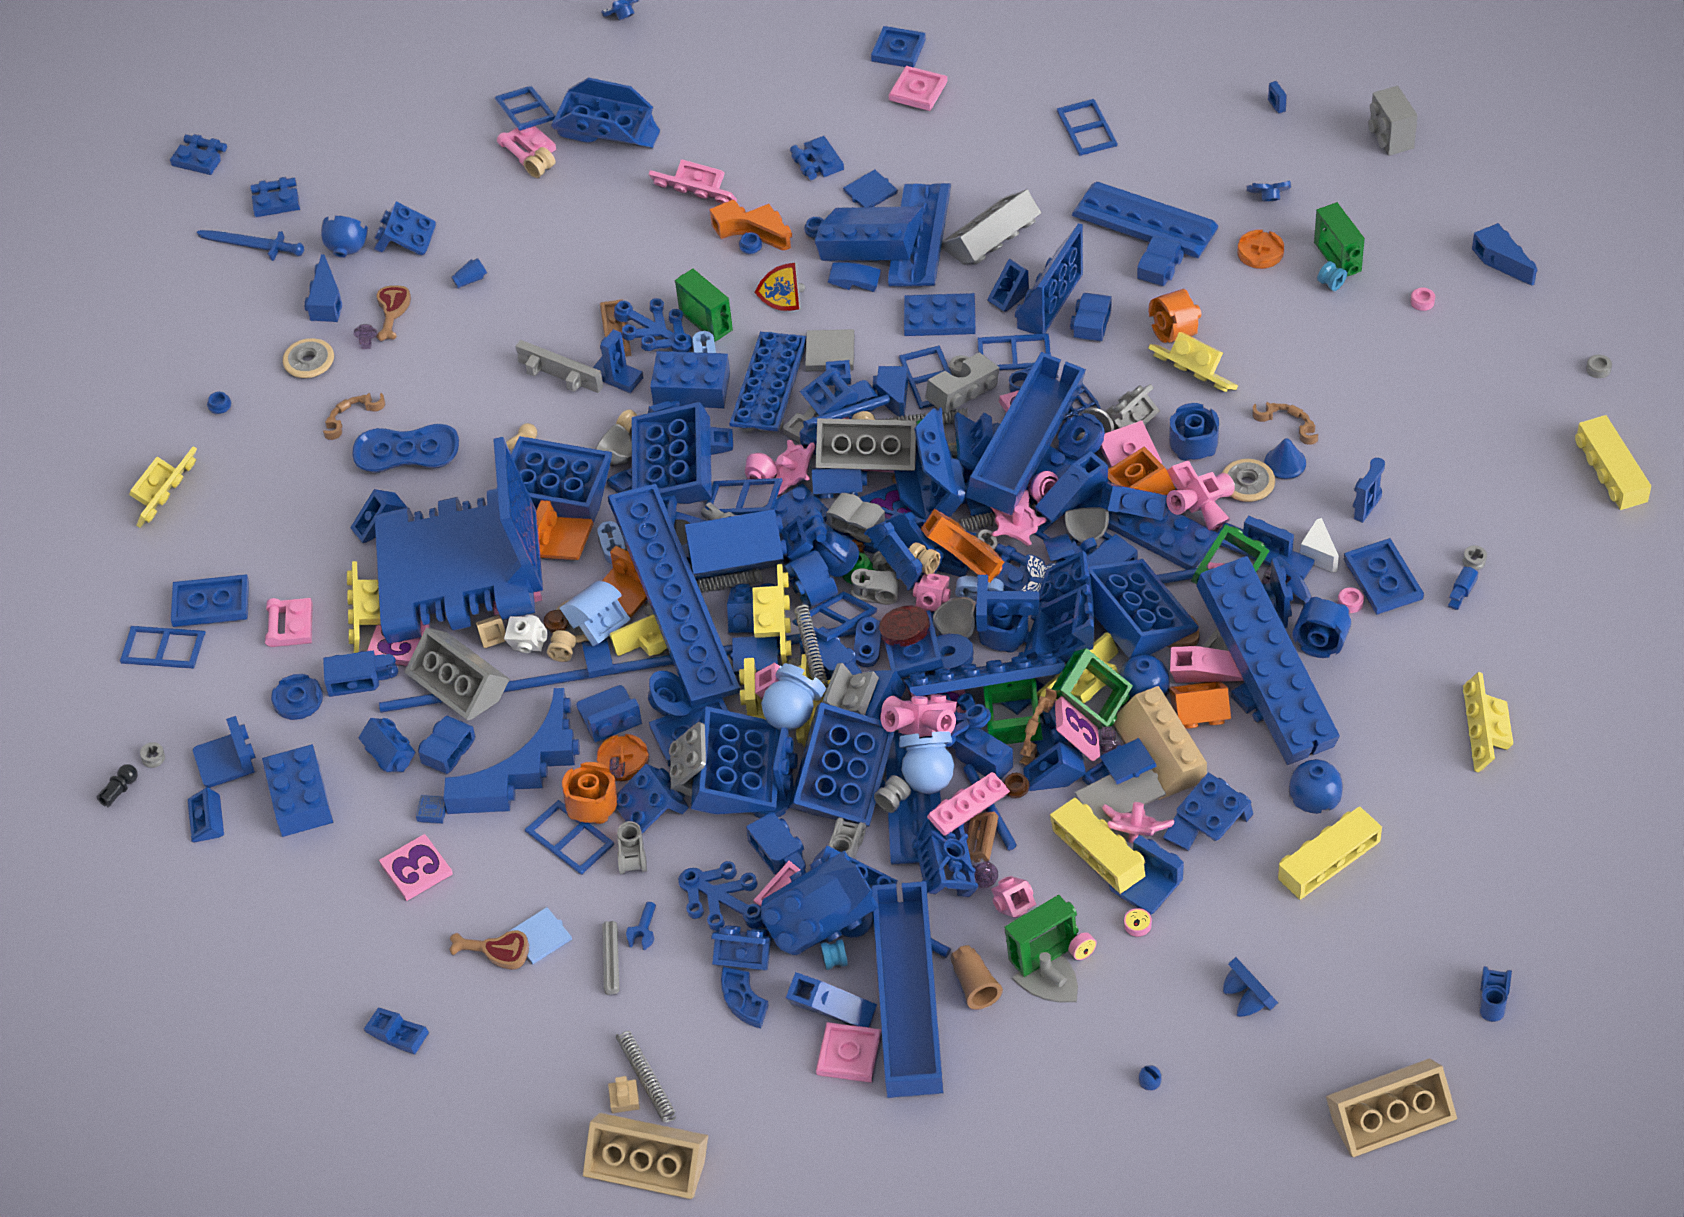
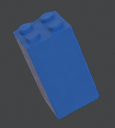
(735, 544)

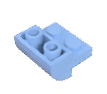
(596, 611)

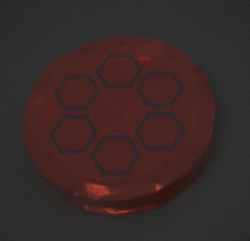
(904, 625)

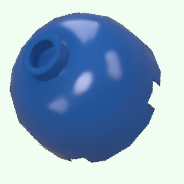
(343, 235)
(1145, 673)
(1316, 786)

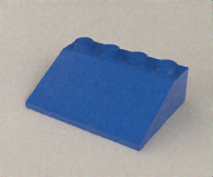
(868, 233)
(1052, 285)
(673, 452)
(564, 475)
(1137, 607)
(737, 765)
(841, 765)

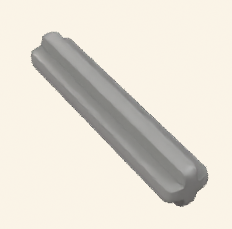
(610, 957)

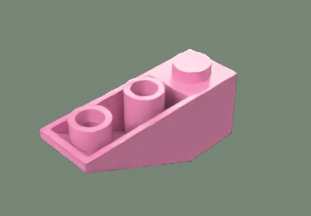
(1202, 665)

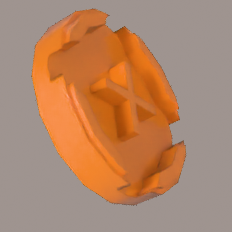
(1260, 249)
(628, 750)

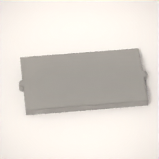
(1121, 796)

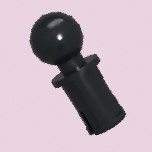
(125, 775)

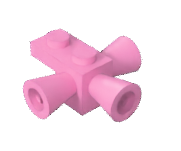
(1199, 493)
(919, 715)

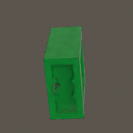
(1340, 239)
(703, 304)
(1238, 539)
(1072, 672)
(1012, 730)
(1056, 942)

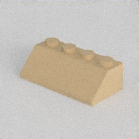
(1164, 737)
(1392, 1107)
(644, 1155)

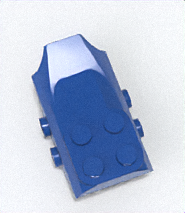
(606, 112)
(937, 476)
(817, 904)

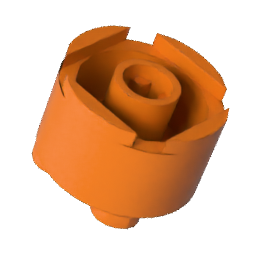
(1174, 314)
(589, 793)

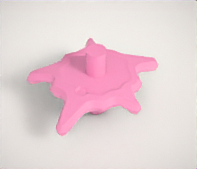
(793, 464)
(1019, 524)
(1135, 822)

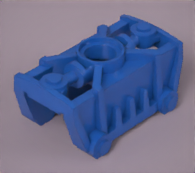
(894, 540)
(934, 856)

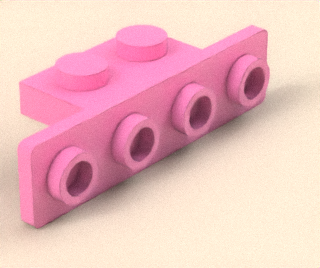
(695, 178)
(967, 803)

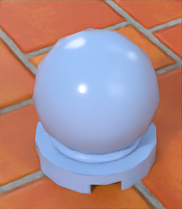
(790, 699)
(927, 762)

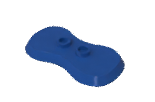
(386, 448)

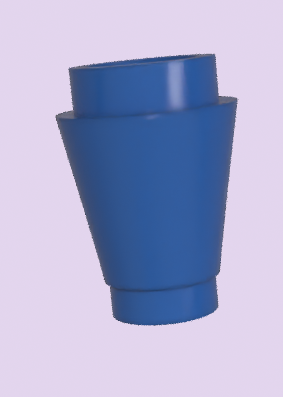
(469, 273)

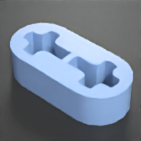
(704, 336)
(608, 543)
(967, 586)

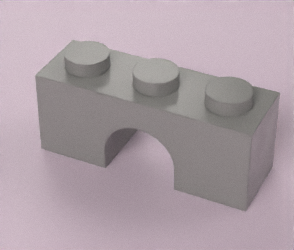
(976, 377)

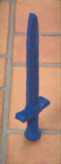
(272, 245)

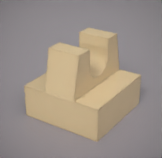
(491, 631)
(623, 1095)

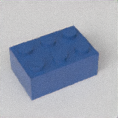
(691, 378)
(297, 790)

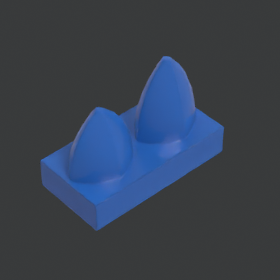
(1255, 997)

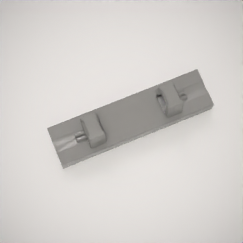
(573, 372)

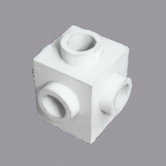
(525, 633)

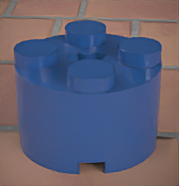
(1194, 432)
(811, 579)
(1322, 627)
(1004, 632)

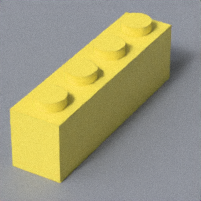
(1613, 462)
(1098, 845)
(1329, 852)

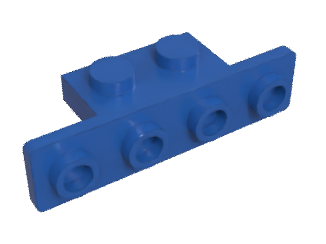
(972, 438)
(1276, 540)

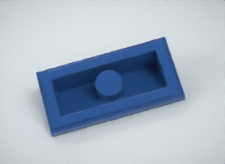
(205, 815)

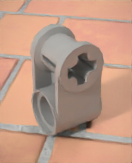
(877, 586)
(847, 837)
(630, 852)

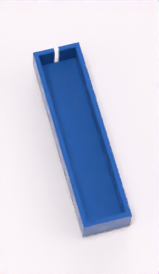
(1025, 434)
(1267, 660)
(907, 991)

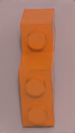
(733, 220)
(963, 545)

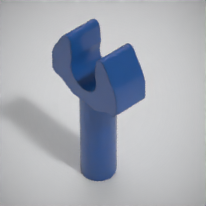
(642, 928)

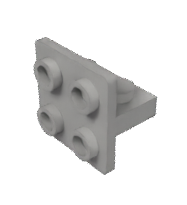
(1133, 407)
(850, 690)

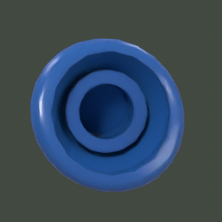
(1286, 460)

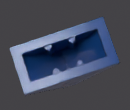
(1010, 286)

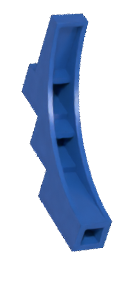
(495, 787)

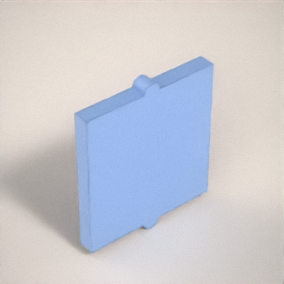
(543, 934)

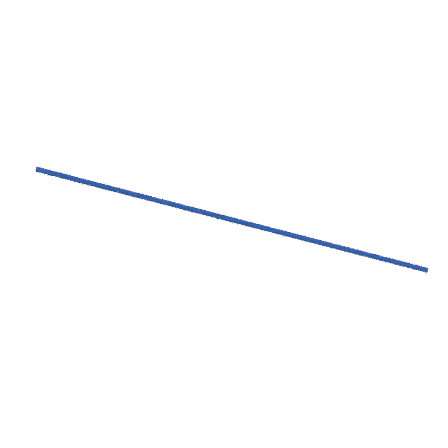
(656, 662)

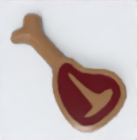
(394, 302)
(505, 951)

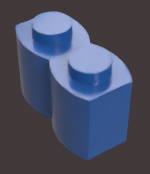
(1159, 260)
(1091, 316)
(446, 744)

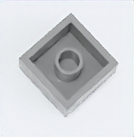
(1393, 120)

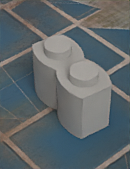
(854, 516)

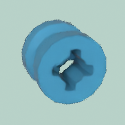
(1332, 276)
(834, 954)

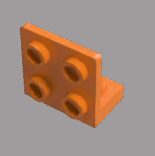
(561, 535)
(626, 581)

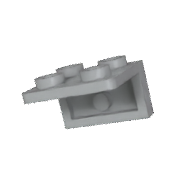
(687, 758)

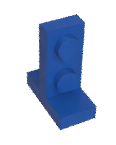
(614, 366)
(1132, 501)
(1003, 603)

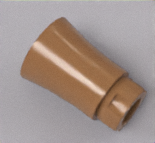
(975, 979)

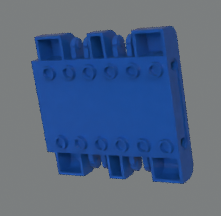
(459, 557)

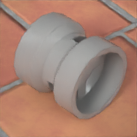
(890, 796)

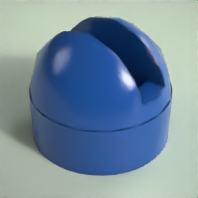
(1146, 1080)

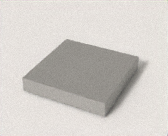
(829, 346)

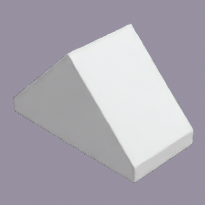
(1320, 547)

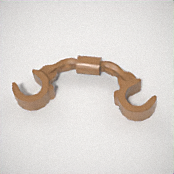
(344, 405)
(1309, 426)
(1045, 704)

